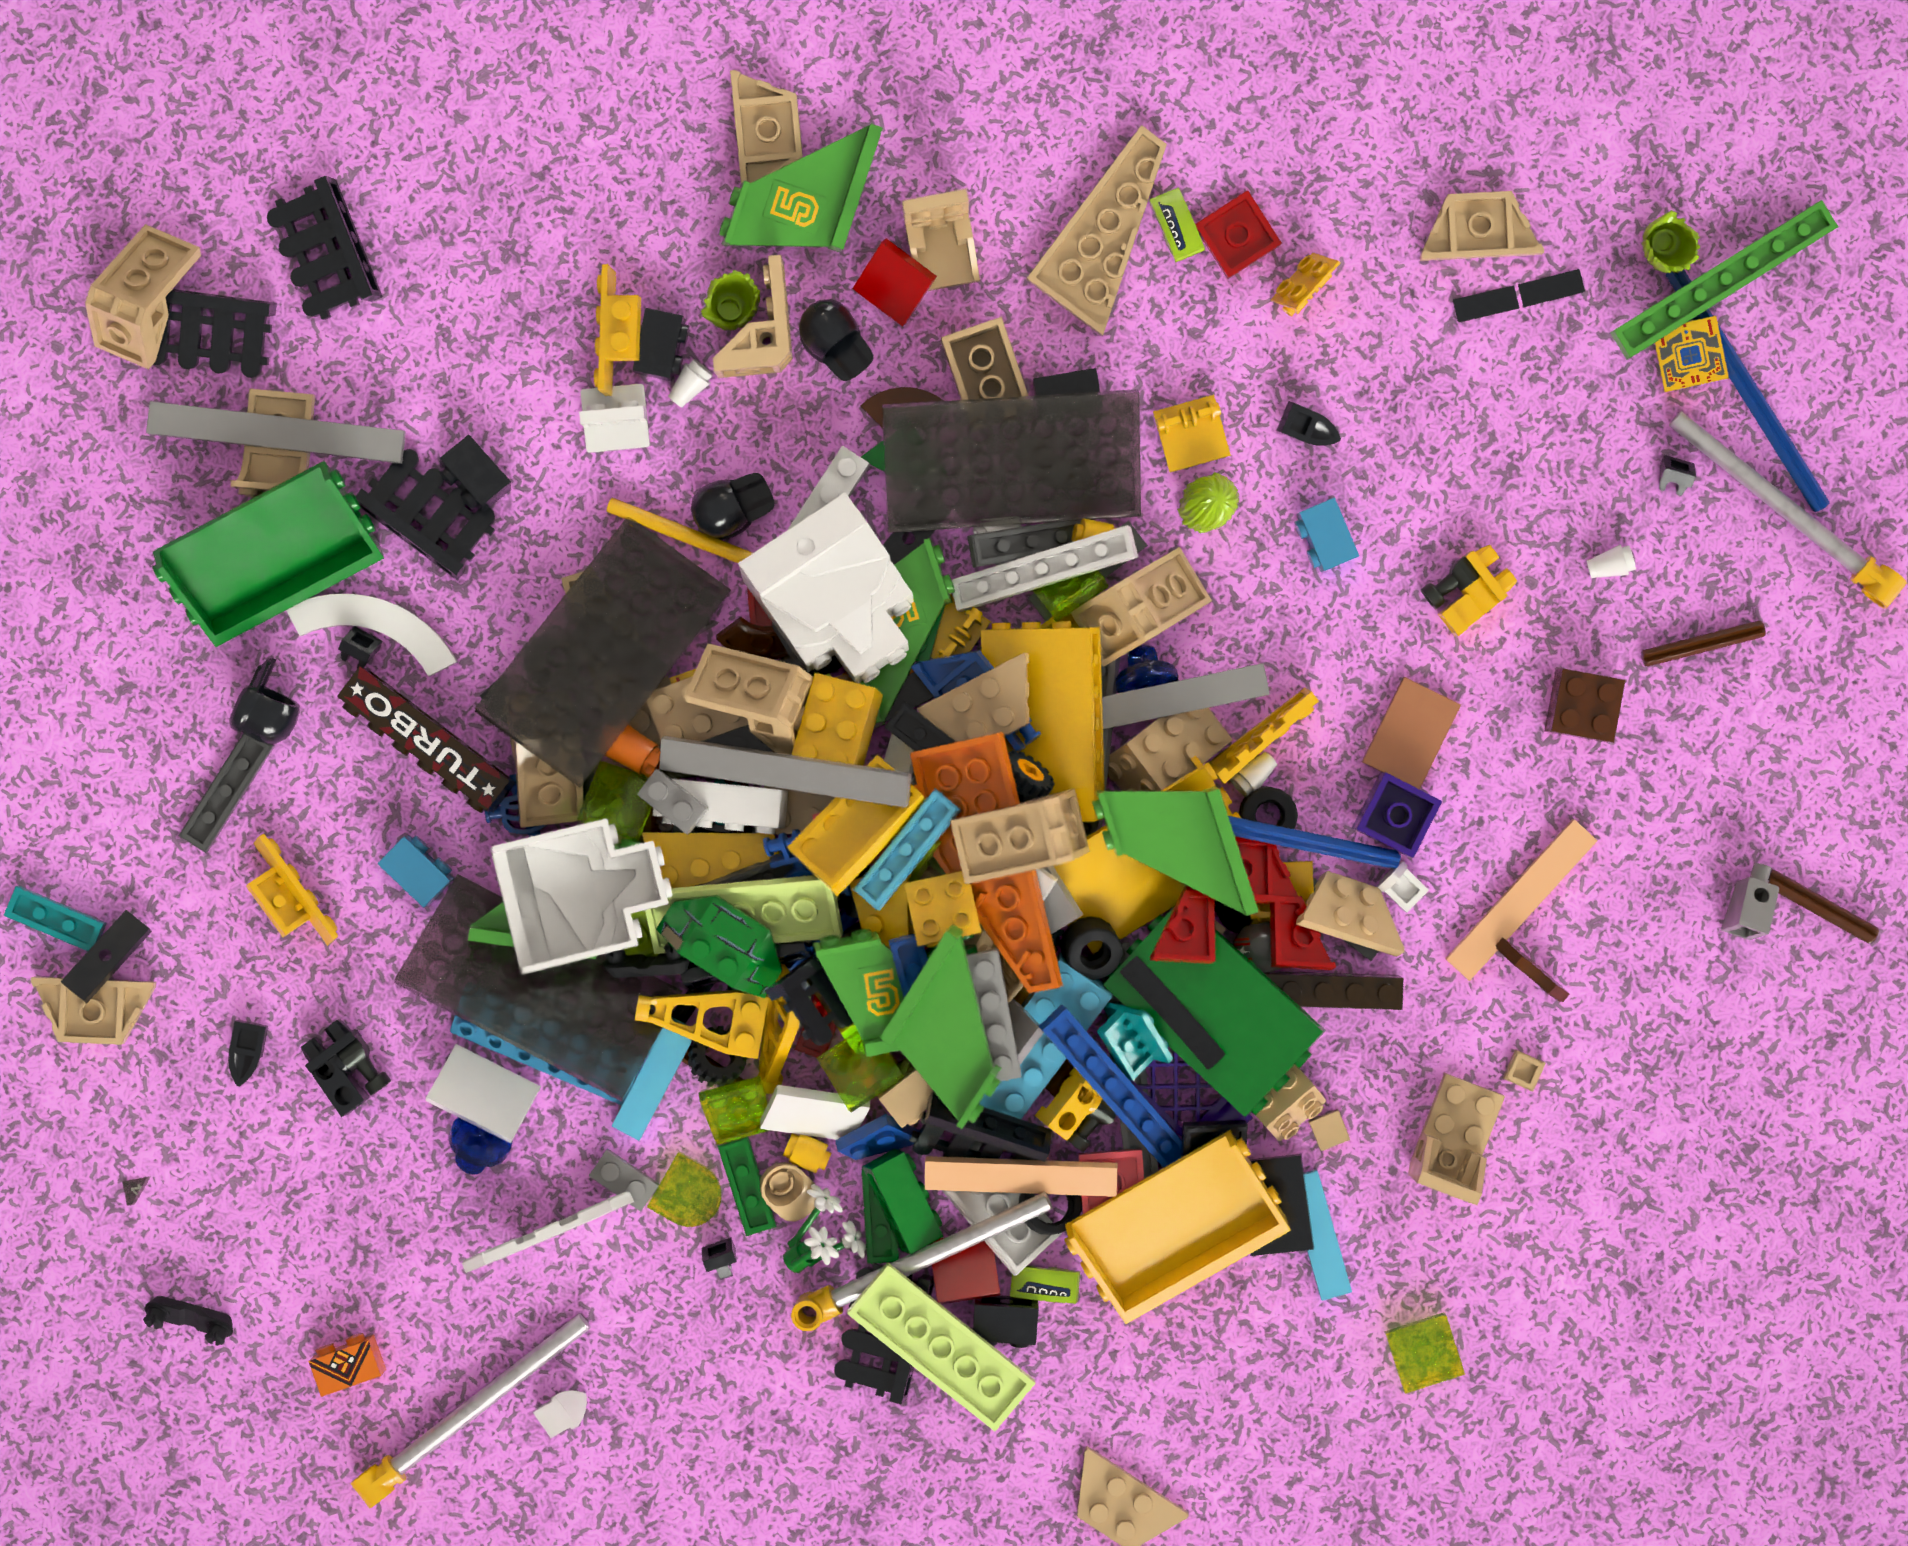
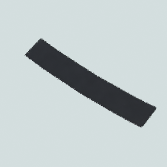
(1531, 293)
(1173, 1012)

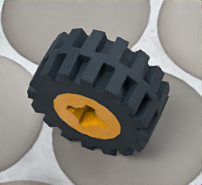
(1029, 777)

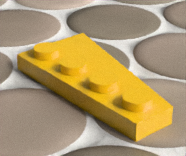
(1262, 735)
(706, 856)
(891, 920)

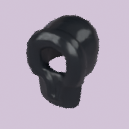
(834, 339)
(730, 506)
(264, 712)

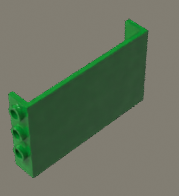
(268, 554)
(1238, 1007)

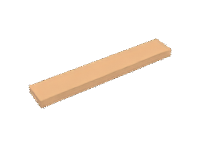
(1521, 899)
(1021, 1176)

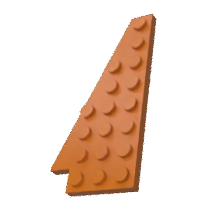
(1010, 907)

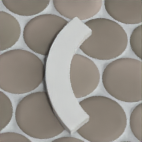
(377, 615)
(547, 1232)

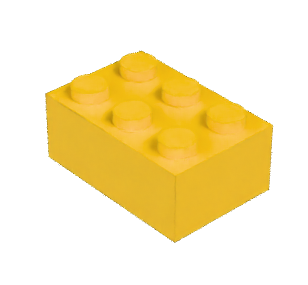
(837, 721)

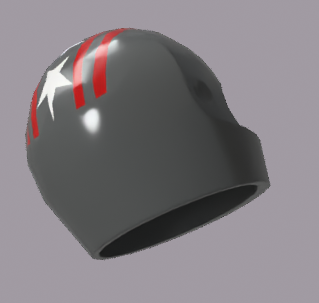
(1255, 944)

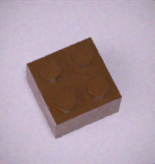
(1584, 705)

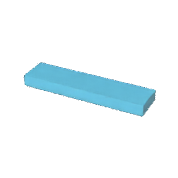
(907, 849)
(651, 1083)
(1326, 1257)

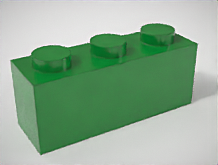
(903, 1200)

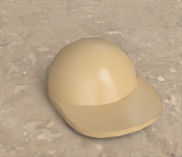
(785, 1191)

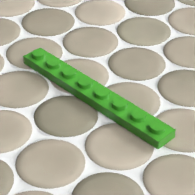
(1724, 279)

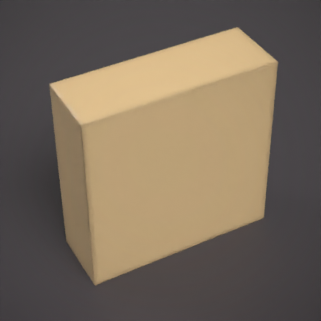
(1524, 1070)
(1329, 1130)

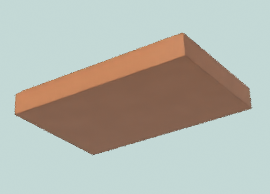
(1411, 732)

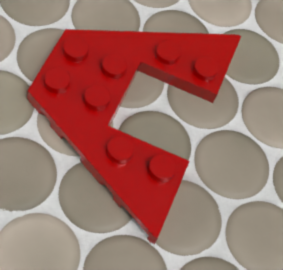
(1191, 926)

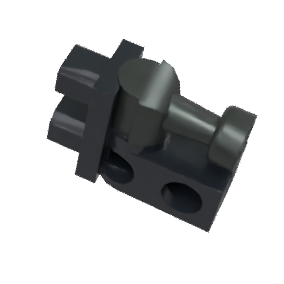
(335, 1064)

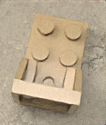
(942, 237)
(129, 300)
(746, 352)
(1143, 605)
(756, 688)
(543, 792)
(1020, 837)
(1455, 1138)

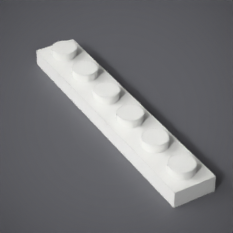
(1044, 568)

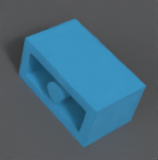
(1326, 535)
(417, 870)

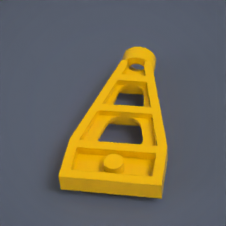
(745, 1027)
(773, 1036)

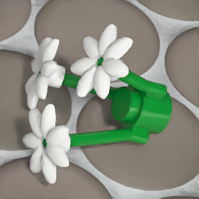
(819, 1246)

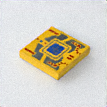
(1692, 355)

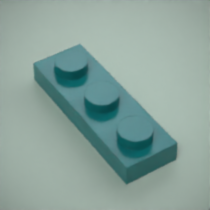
(54, 918)

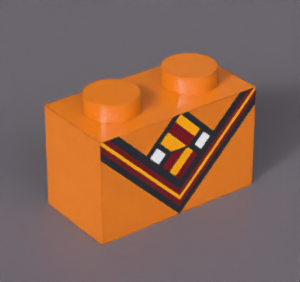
(347, 1364)

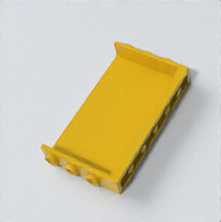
(1061, 701)
(1121, 887)
(1177, 1227)

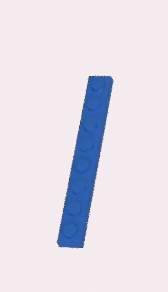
(1112, 1086)

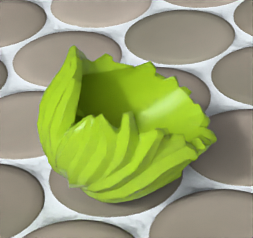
(1671, 232)
(731, 288)
(1208, 503)

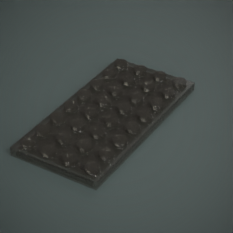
(1012, 460)
(603, 651)
(561, 1014)

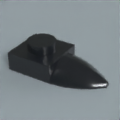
(1307, 426)
(246, 1049)

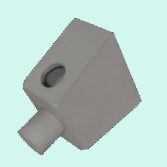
(1752, 905)

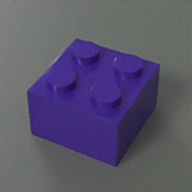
(1397, 814)

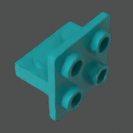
(1132, 1039)

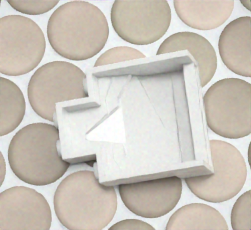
(832, 591)
(575, 893)

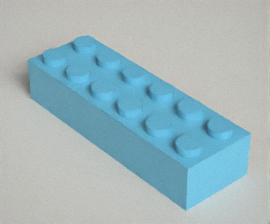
(1084, 1001)

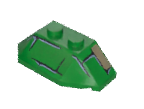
(723, 942)

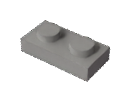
(672, 801)
(621, 1176)

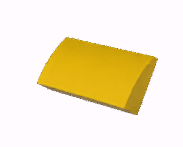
(851, 835)

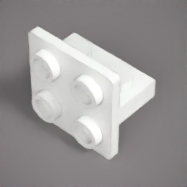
(615, 420)

